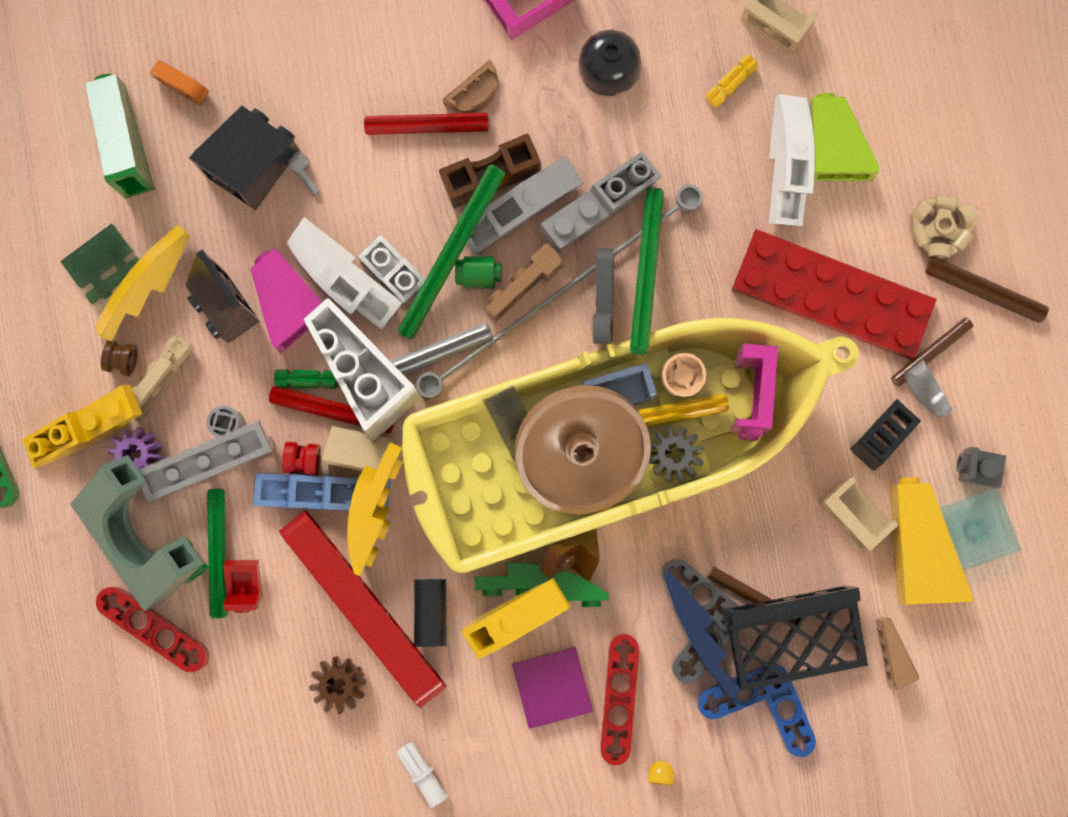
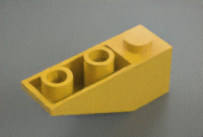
(514, 618)

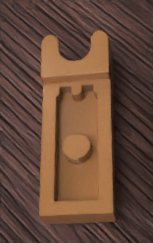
(544, 265)

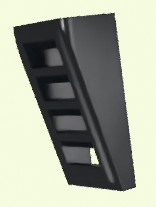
(870, 449)

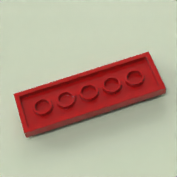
(834, 294)

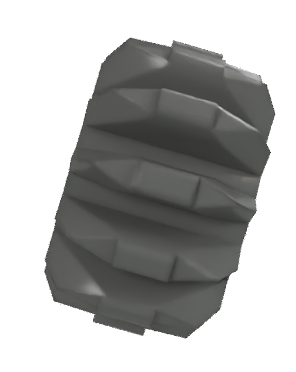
(683, 446)

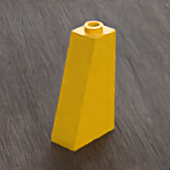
(923, 550)

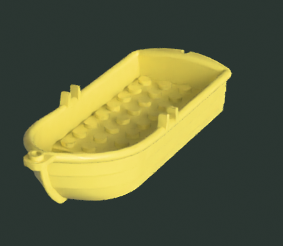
(473, 489)

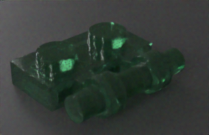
(95, 258)

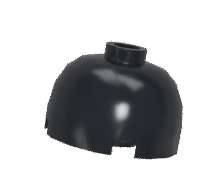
(610, 62)

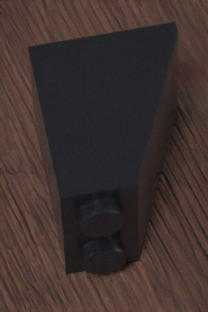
(246, 155)

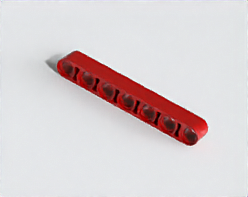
(362, 609)

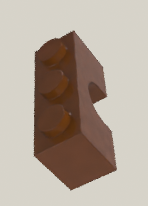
(514, 157)

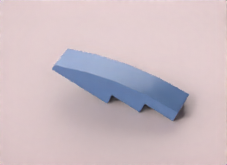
(304, 491)

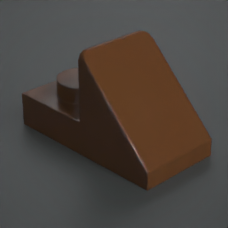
(578, 552)

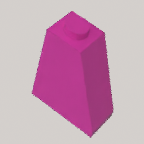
(283, 298)

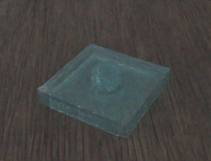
(980, 528)

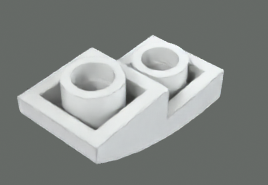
(391, 268)

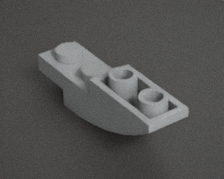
(524, 203)
(600, 203)

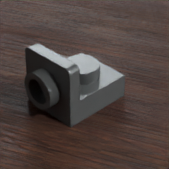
(981, 467)

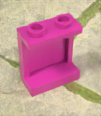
(764, 361)

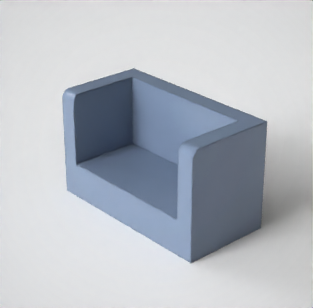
(632, 383)

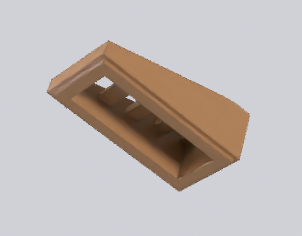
(897, 662)

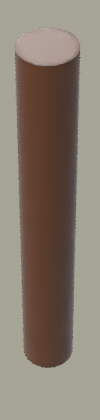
(934, 349)
(738, 587)

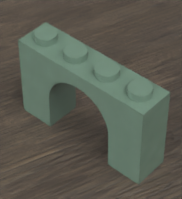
(104, 512)

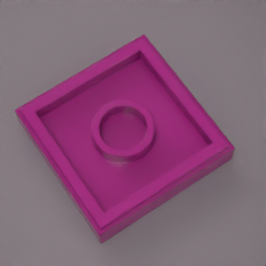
(552, 687)

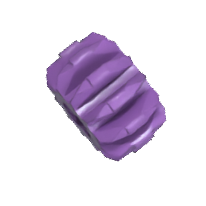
(137, 442)

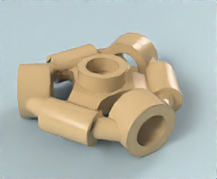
(943, 226)

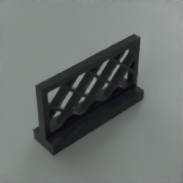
(789, 608)

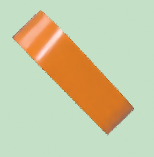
(179, 82)

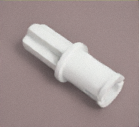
(421, 774)

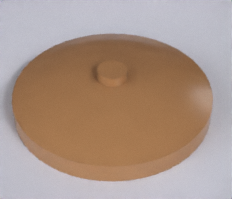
(582, 449)

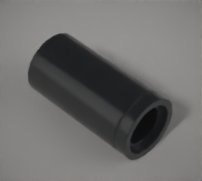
(430, 612)

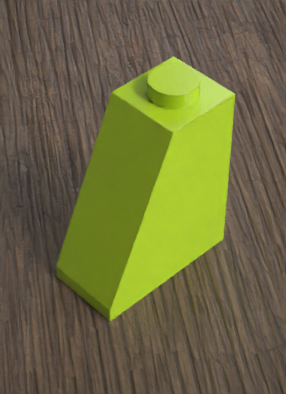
(839, 142)

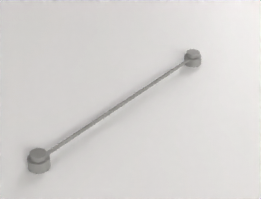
(430, 384)

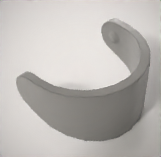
(927, 390)

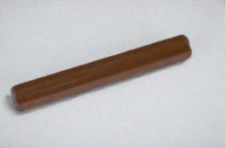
(986, 290)

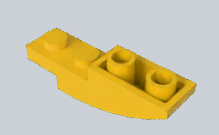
(82, 428)
(369, 511)

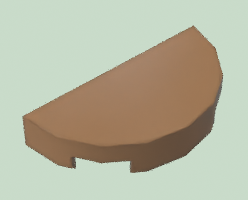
(475, 91)

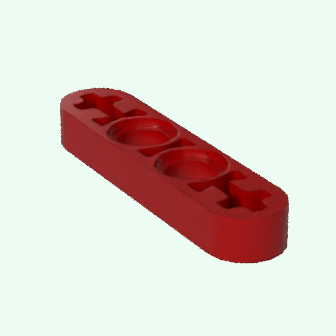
(150, 632)
(615, 698)

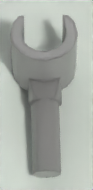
(297, 165)

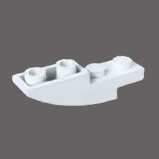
(794, 159)
(337, 275)

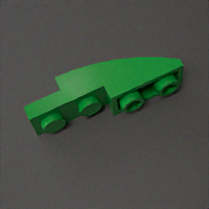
(527, 576)

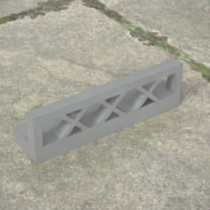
(205, 460)

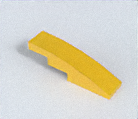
(149, 273)

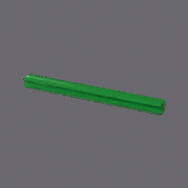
(451, 251)
(647, 271)

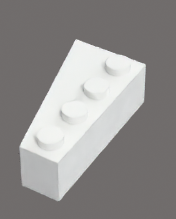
(367, 378)

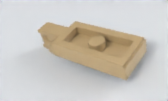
(161, 374)

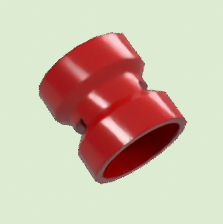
(301, 458)

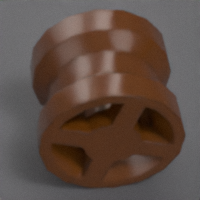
(119, 358)

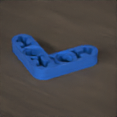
(773, 697)

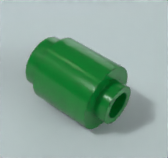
(478, 272)

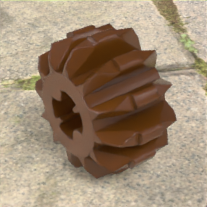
(338, 697)

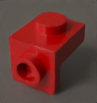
(242, 585)

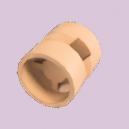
(683, 375)

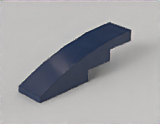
(693, 622)

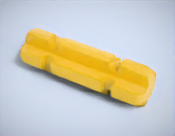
(731, 81)

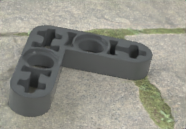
(604, 297)
(716, 627)

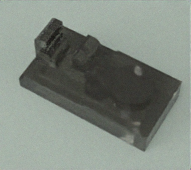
(507, 415)

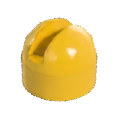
(661, 773)

